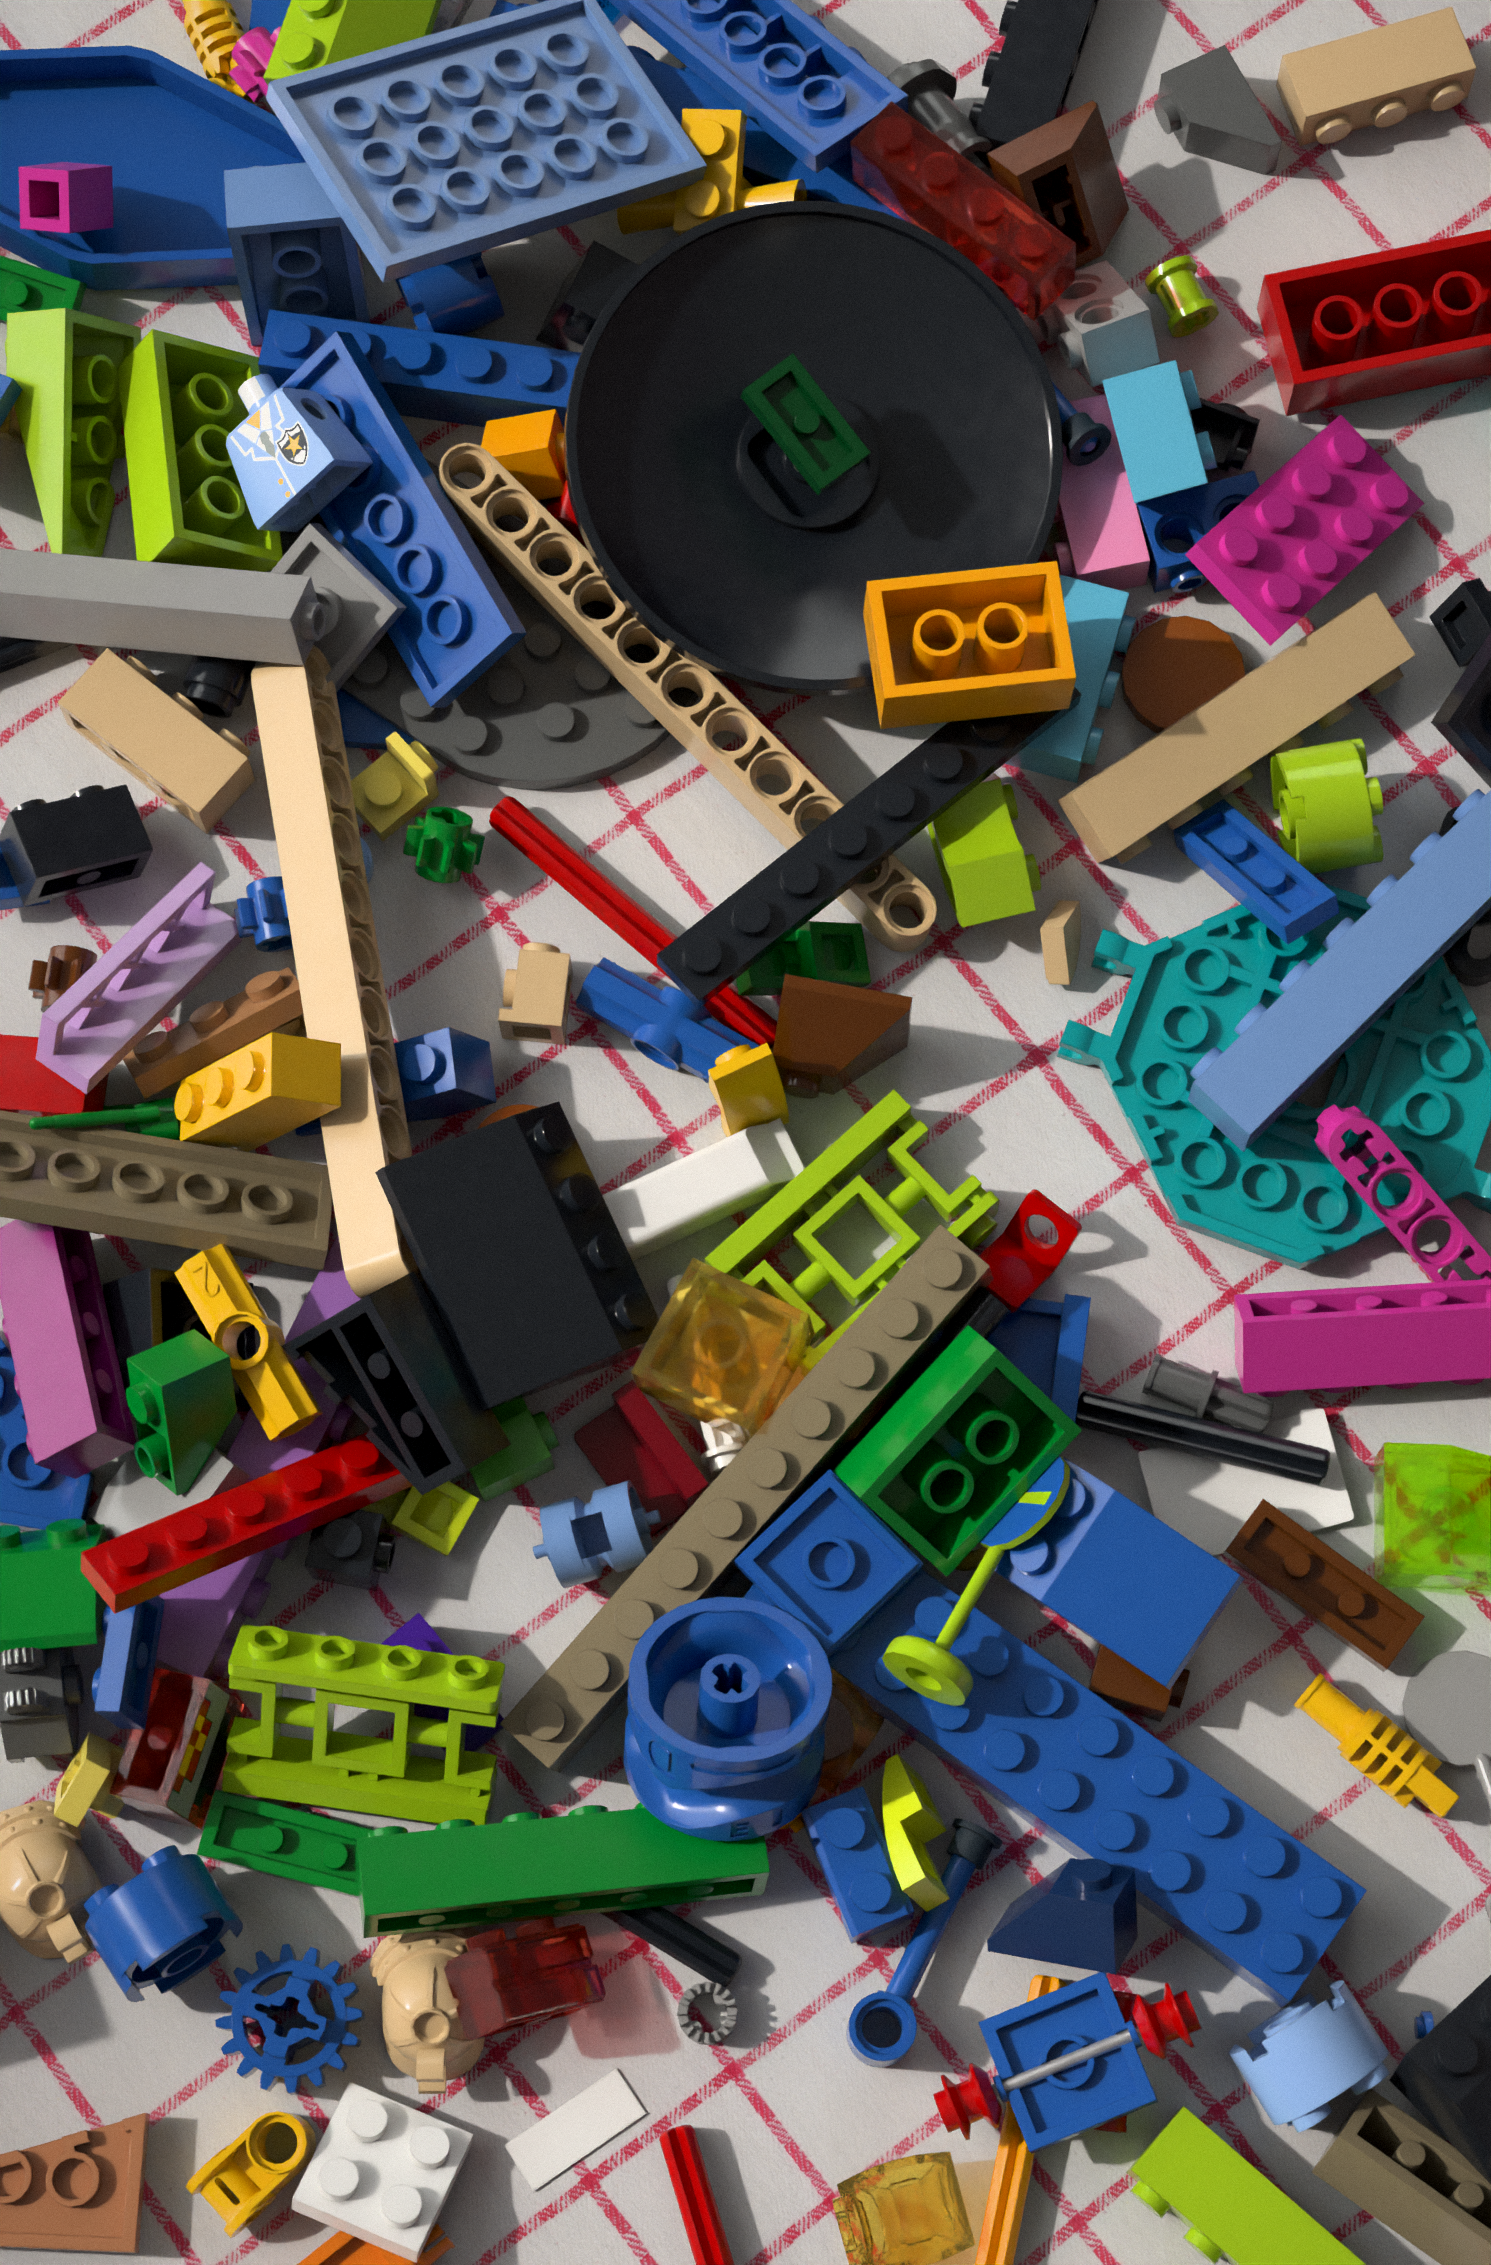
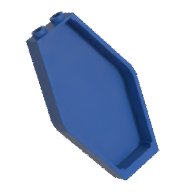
(167, 152)

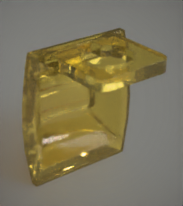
(903, 2212)

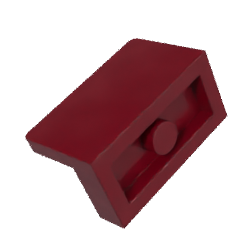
(638, 1446)

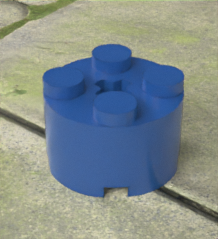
(452, 296)
(160, 1923)

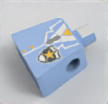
(291, 454)

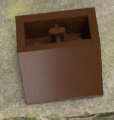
(1067, 178)

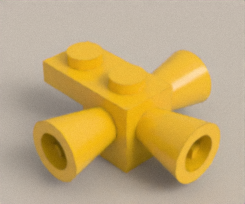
(721, 143)

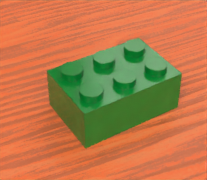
(957, 1450)

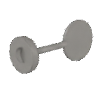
(1451, 1713)

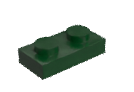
(805, 424)

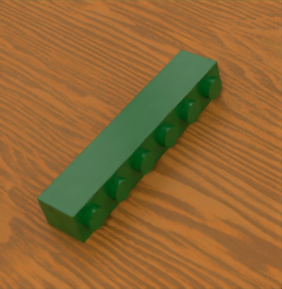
(544, 1869)

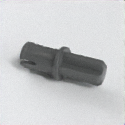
(1207, 1395)

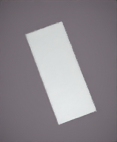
(574, 2129)

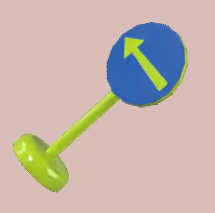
(930, 1665)

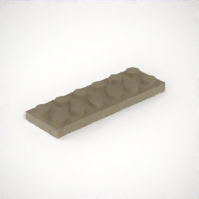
(165, 1191)

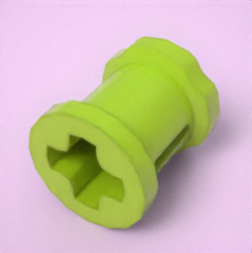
(1181, 296)

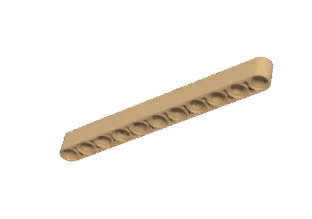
(652, 681)
(336, 957)

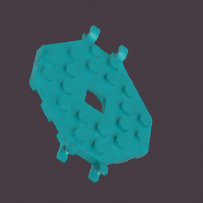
(1413, 1073)

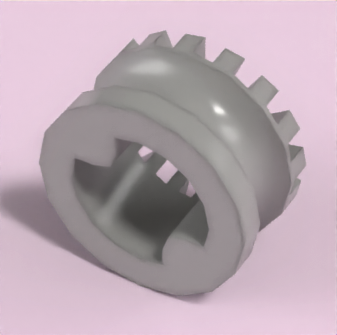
(722, 1998)

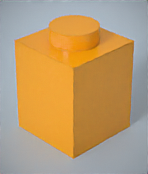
(530, 450)

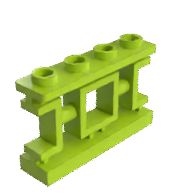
(816, 1198)
(359, 1769)

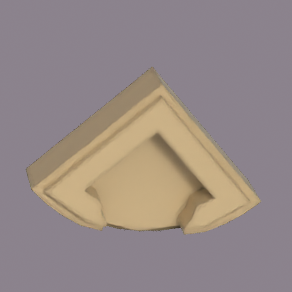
(1061, 941)

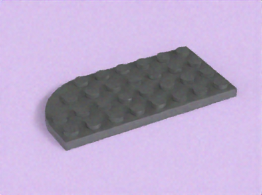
(537, 714)

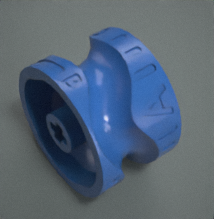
(726, 1718)

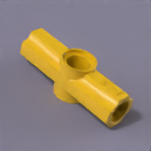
(227, 1308)

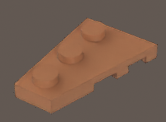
(77, 2190)

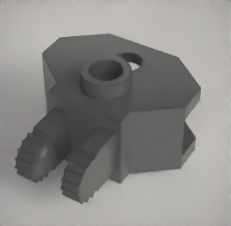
(39, 1702)

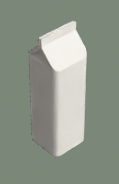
(703, 1187)

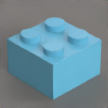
(1158, 431)

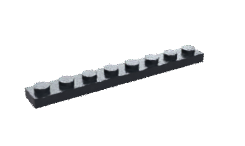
(845, 849)

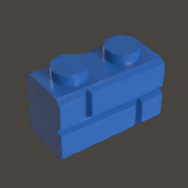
(856, 1864)

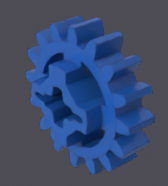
(281, 2050)

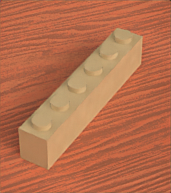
(1236, 729)

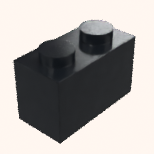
(74, 843)

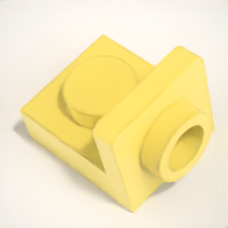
(395, 786)
(89, 1781)

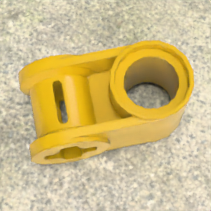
(251, 2172)

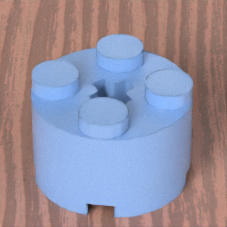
(1311, 2057)

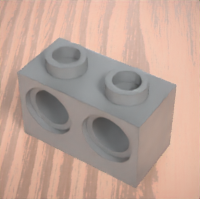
(1101, 326)

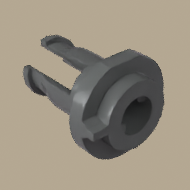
(931, 103)

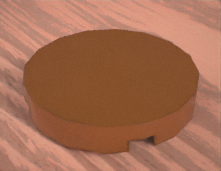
(1177, 669)

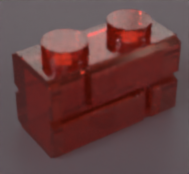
(523, 1979)

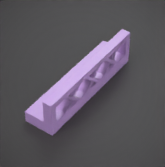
(136, 983)

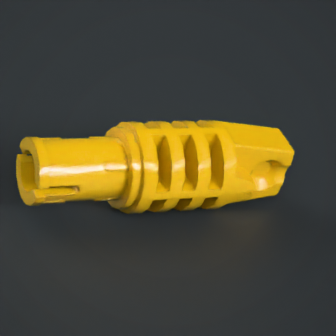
(213, 35)
(1378, 1748)

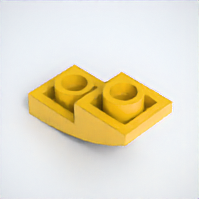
(747, 1088)

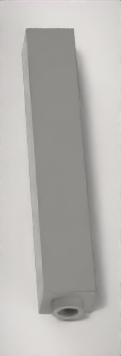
(159, 606)

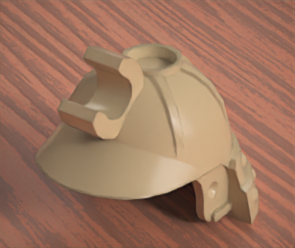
(45, 1882)
(419, 2009)

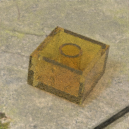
(723, 1351)

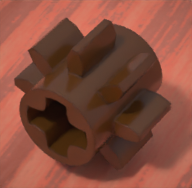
(63, 969)

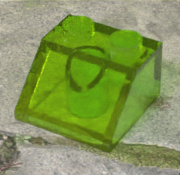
(1432, 1517)

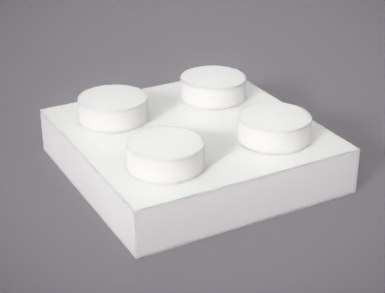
(382, 2172)

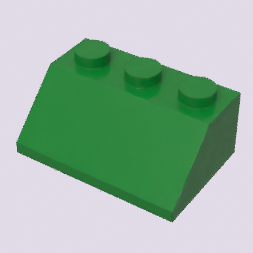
(42, 1586)

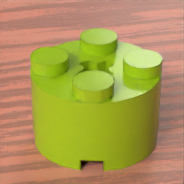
(1327, 806)

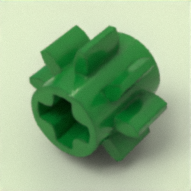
(443, 844)

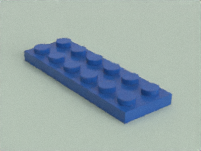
(410, 534)

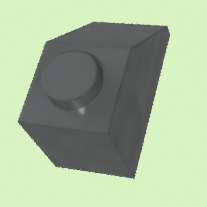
(1217, 113)

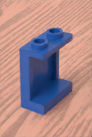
(1048, 1346)

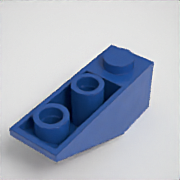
(439, 1076)

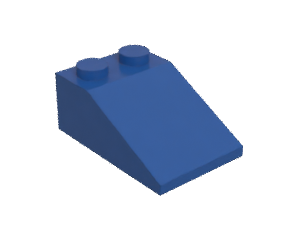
(1122, 1578)

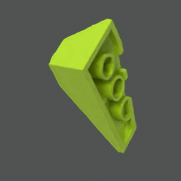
(70, 417)

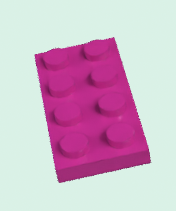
(1304, 529)

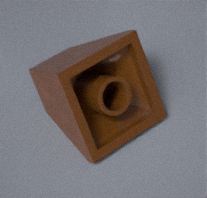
(835, 1034)

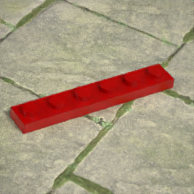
(240, 1522)

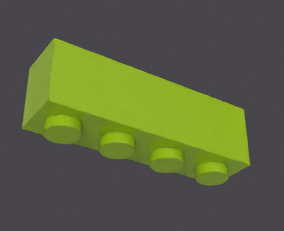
(1227, 2201)

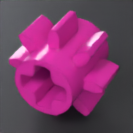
(252, 56)

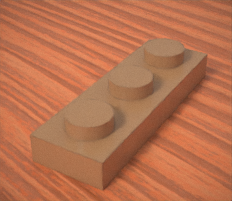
(214, 1031)

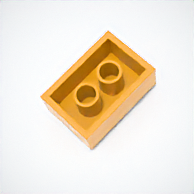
(969, 644)

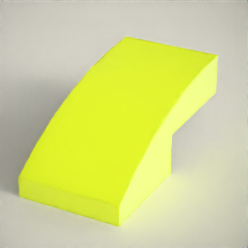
(428, 1518)
(909, 1823)

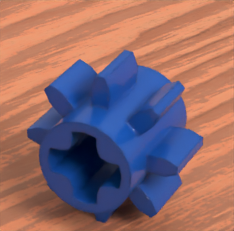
(265, 915)

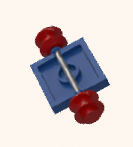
(1067, 2062)

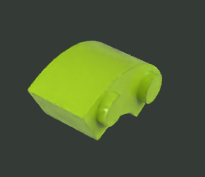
(982, 856)

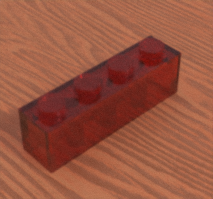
(964, 207)

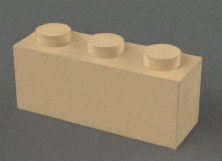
(1376, 77)
(158, 739)

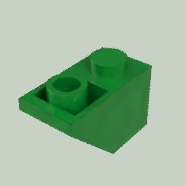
(180, 1407)

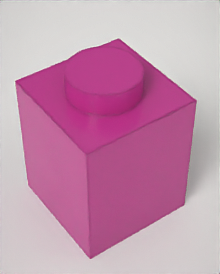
(66, 197)

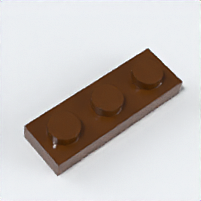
(1323, 1585)

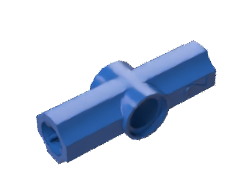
(658, 1021)

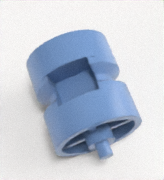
(596, 1534)

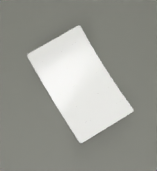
(1214, 1498)

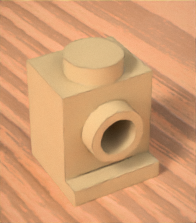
(538, 995)

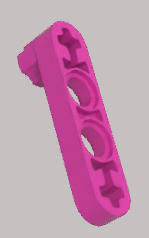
(1415, 1210)

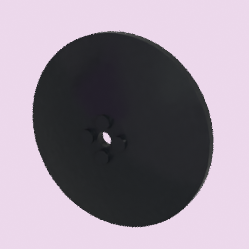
(703, 509)

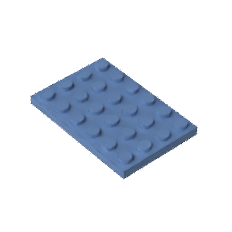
(484, 134)

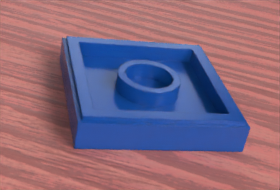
(829, 1562)

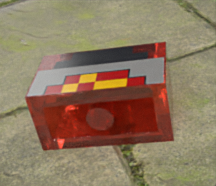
(179, 1756)

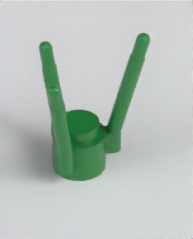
(146, 1118)

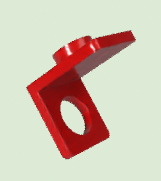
(1019, 1259)

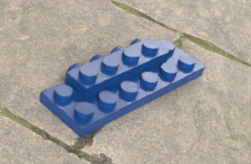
(774, 68)

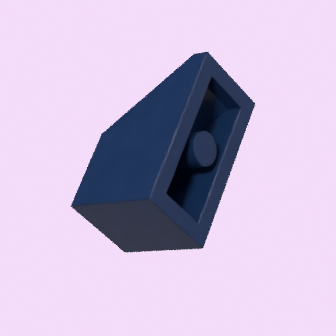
(1073, 1918)

